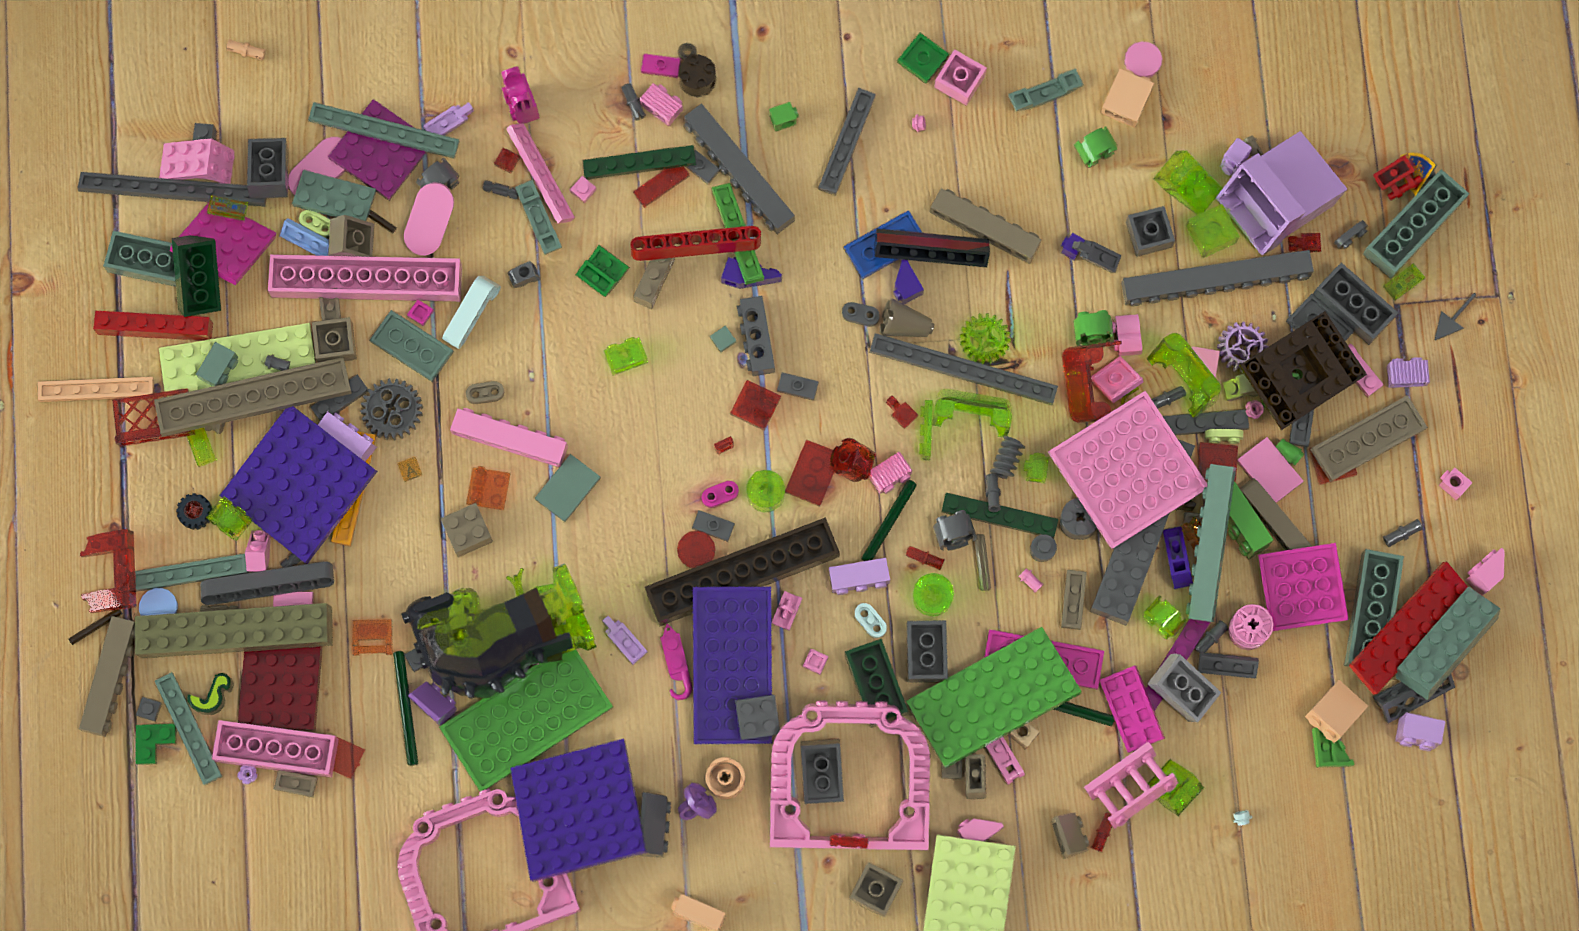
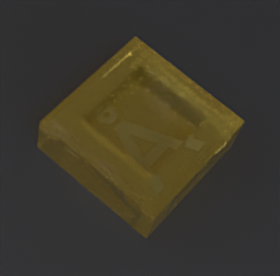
(410, 469)

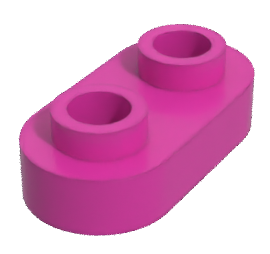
(720, 494)

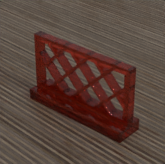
(142, 435)

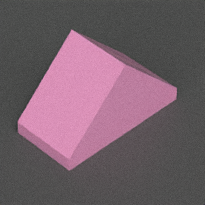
(1209, 358)

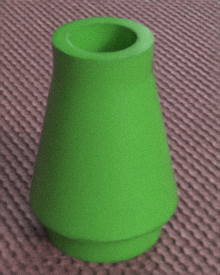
(1290, 451)

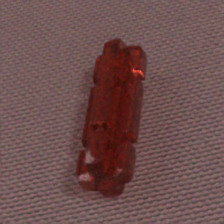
(846, 841)

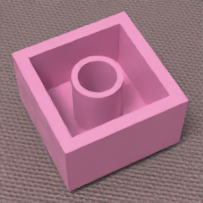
(960, 77)

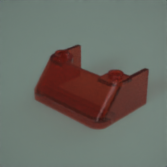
(1078, 381)

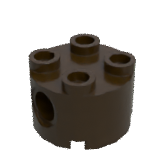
(697, 75)

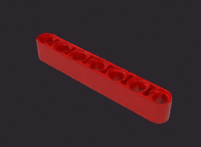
(686, 241)

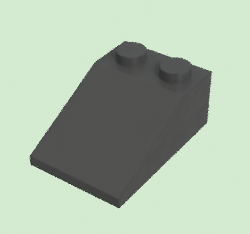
(822, 771)

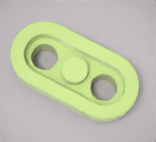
(318, 222)
(1215, 436)

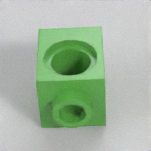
(783, 116)

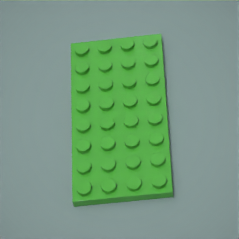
(993, 697)
(525, 718)

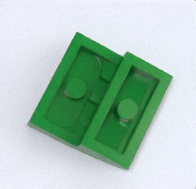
(602, 271)

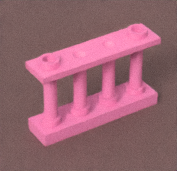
(1127, 767)

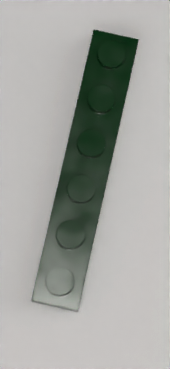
(639, 162)
(1006, 517)

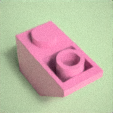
(257, 551)

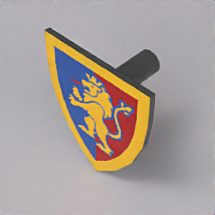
(1425, 168)

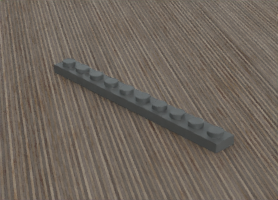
(163, 188)
(963, 369)

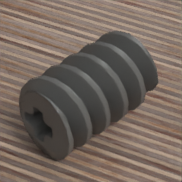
(1007, 457)

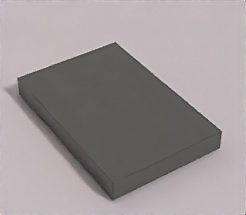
(1313, 307)

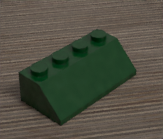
(196, 275)

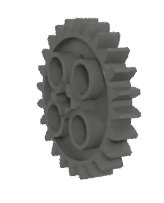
(407, 415)

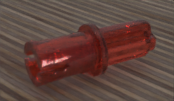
(924, 557)
(1102, 833)

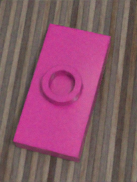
(660, 65)

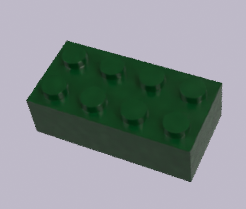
(875, 677)

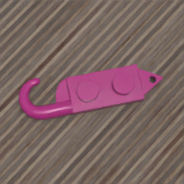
(676, 661)

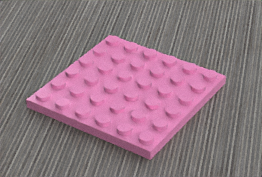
(1128, 469)

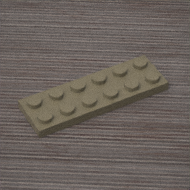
(1368, 438)

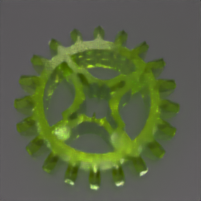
(990, 342)

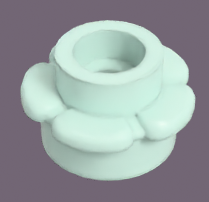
(1242, 817)

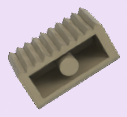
(975, 776)

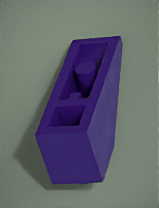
(1177, 557)

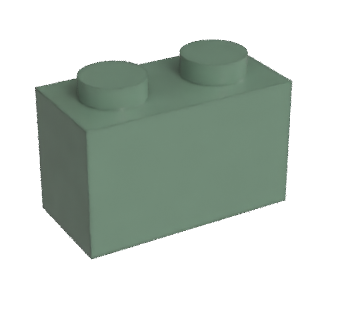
(217, 365)

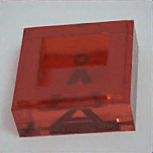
(724, 445)

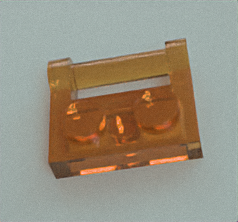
(372, 630)

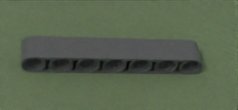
(267, 583)

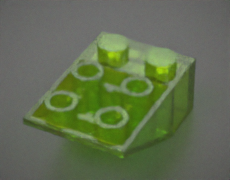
(1188, 182)

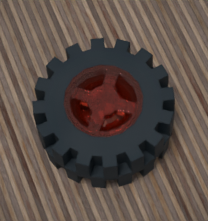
(190, 506)

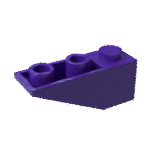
(733, 277)

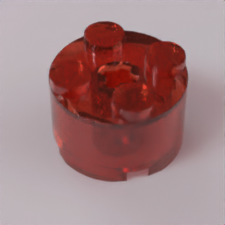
(852, 460)

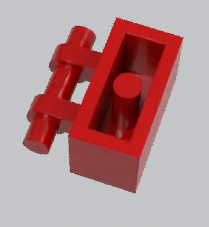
(1396, 171)

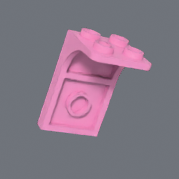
(197, 160)

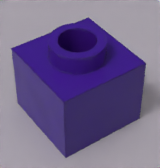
(1067, 246)

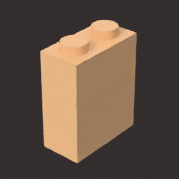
(1127, 97)
(1336, 711)
(698, 913)

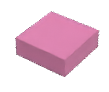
(815, 661)

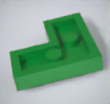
(149, 737)

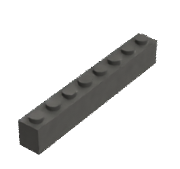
(739, 169)

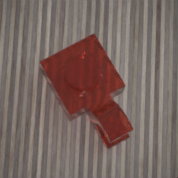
(902, 413)

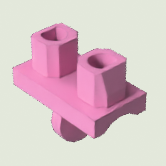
(786, 611)

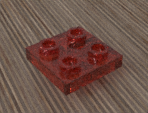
(755, 405)

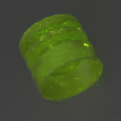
(939, 585)

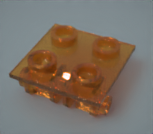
(488, 488)

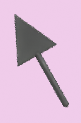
(1448, 325)

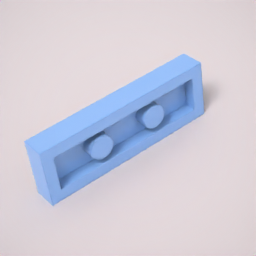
(305, 238)

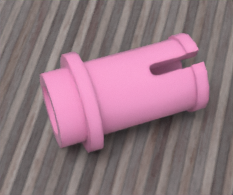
(1030, 580)

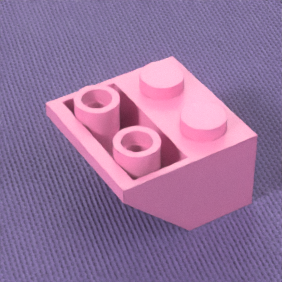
(1487, 575)

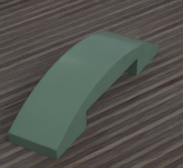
(1046, 92)
(538, 217)

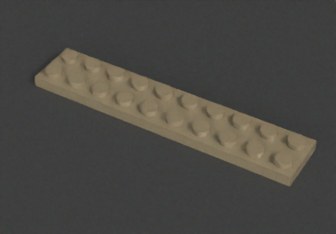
(252, 396)

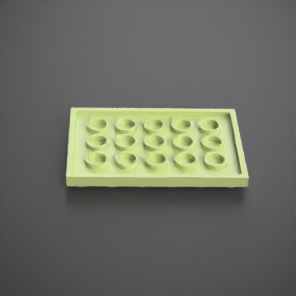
(969, 885)

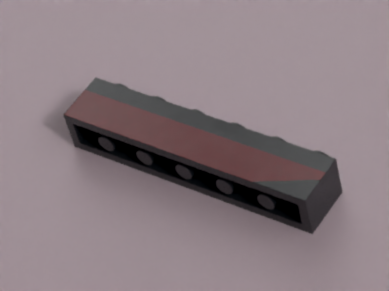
(931, 248)

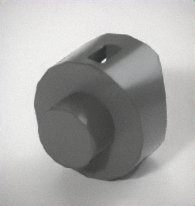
(1043, 548)

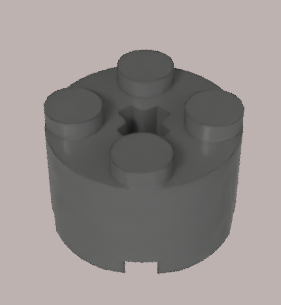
(440, 173)
(1071, 527)
(954, 530)

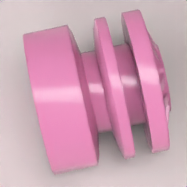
(1242, 634)

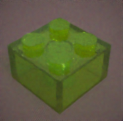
(1212, 231)

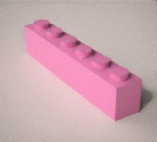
(509, 437)

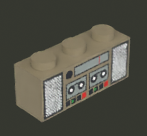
(652, 281)

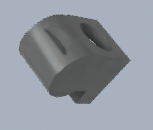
(523, 274)

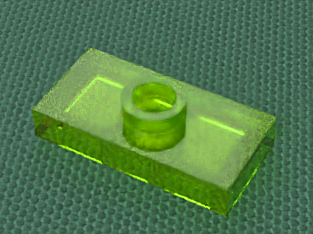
(201, 447)

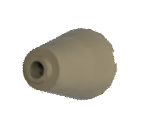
(904, 321)

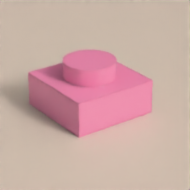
(583, 189)

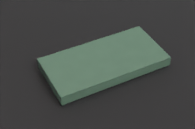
(411, 346)

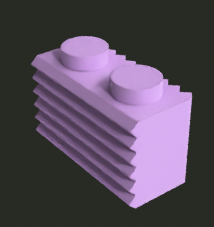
(1235, 157)
(1408, 373)

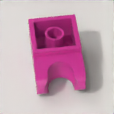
(519, 96)

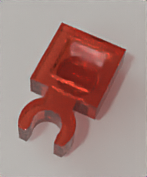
(1308, 241)

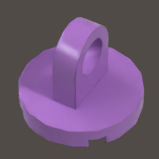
(697, 803)

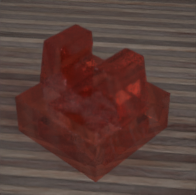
(507, 160)

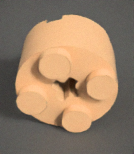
(731, 769)

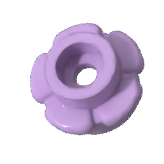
(252, 774)

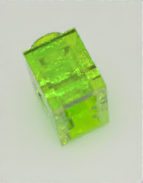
(617, 361)

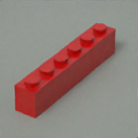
(153, 325)

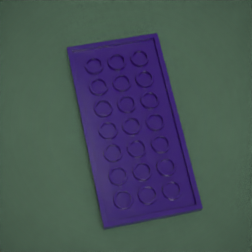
(729, 659)

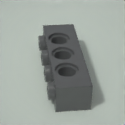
(755, 307)

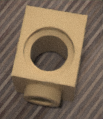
(1025, 741)

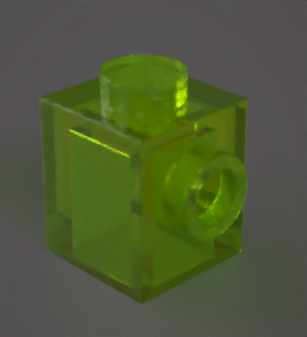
(1036, 468)

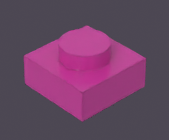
(420, 312)

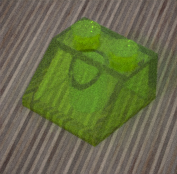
(1183, 793)

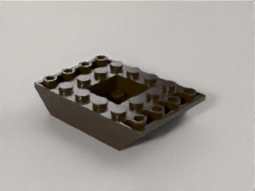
(1318, 356)

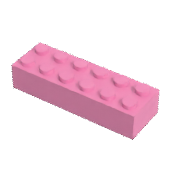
(275, 748)

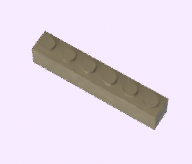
(985, 225)
(108, 677)

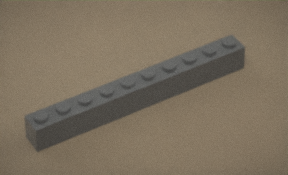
(1217, 277)

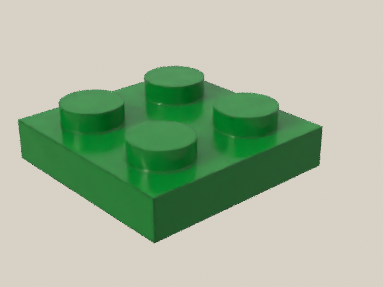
(923, 58)

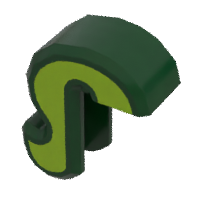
(215, 699)

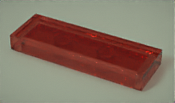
(660, 185)

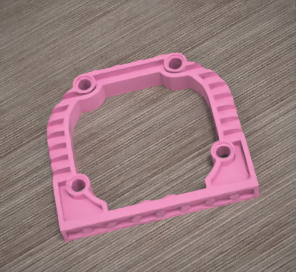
(908, 833)
(555, 904)

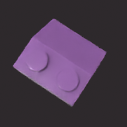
(433, 703)

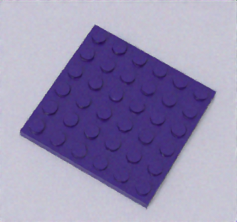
(298, 483)
(578, 810)

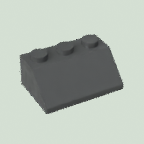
(654, 823)

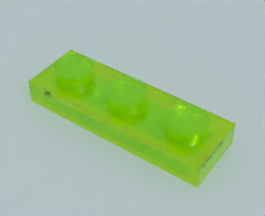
(926, 430)

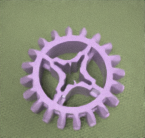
(1228, 353)

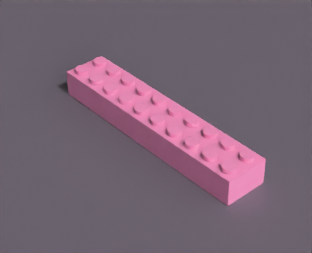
(365, 278)

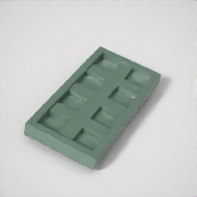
(333, 196)

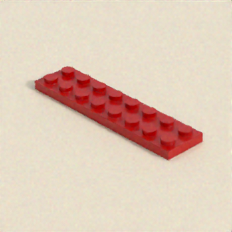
(1406, 629)

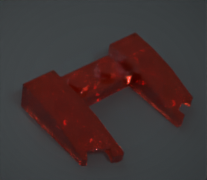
(124, 591)

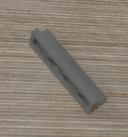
(1398, 695)

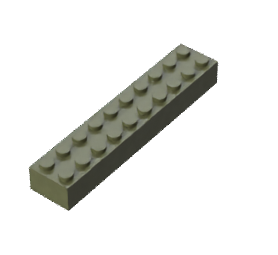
(233, 630)

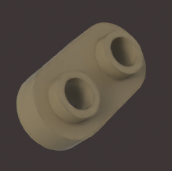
(485, 390)

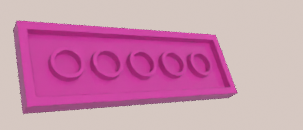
(1082, 662)

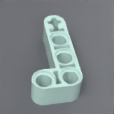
(470, 310)

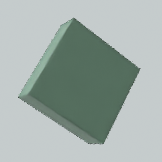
(723, 339)

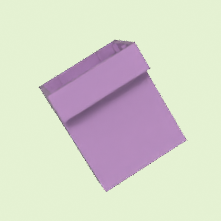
(1280, 192)

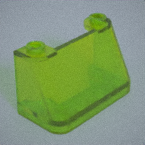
(1177, 352)
(997, 408)

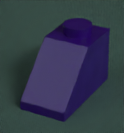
(907, 284)

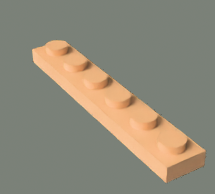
(94, 389)

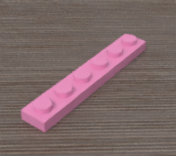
(540, 173)

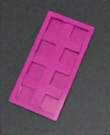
(1132, 708)

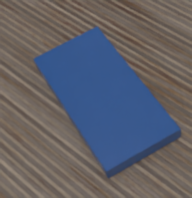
(862, 249)

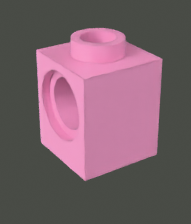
(1463, 483)

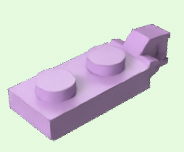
(449, 119)
(624, 640)

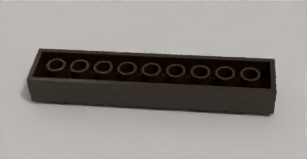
(748, 567)

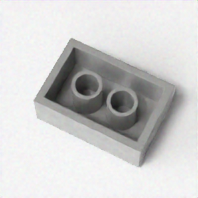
(1184, 688)

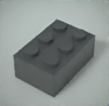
(267, 168)
(926, 651)

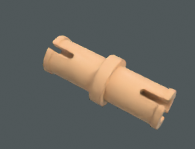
(245, 49)

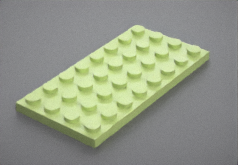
(289, 343)

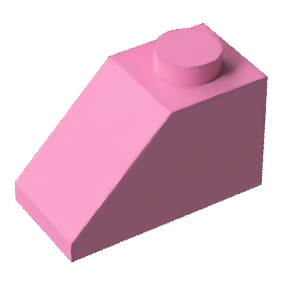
(978, 829)

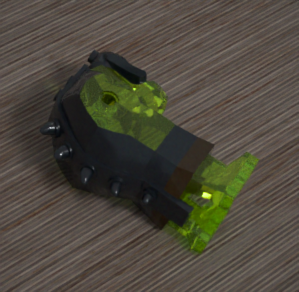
(488, 647)

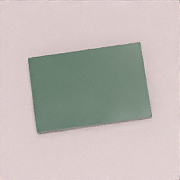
(567, 488)

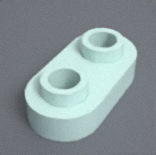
(873, 619)

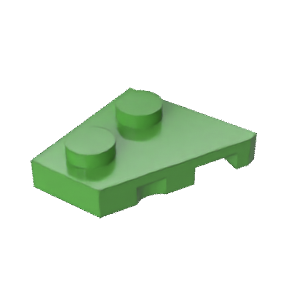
(1329, 753)

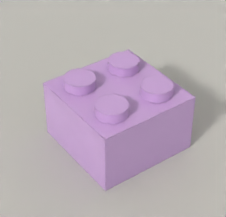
(1419, 731)

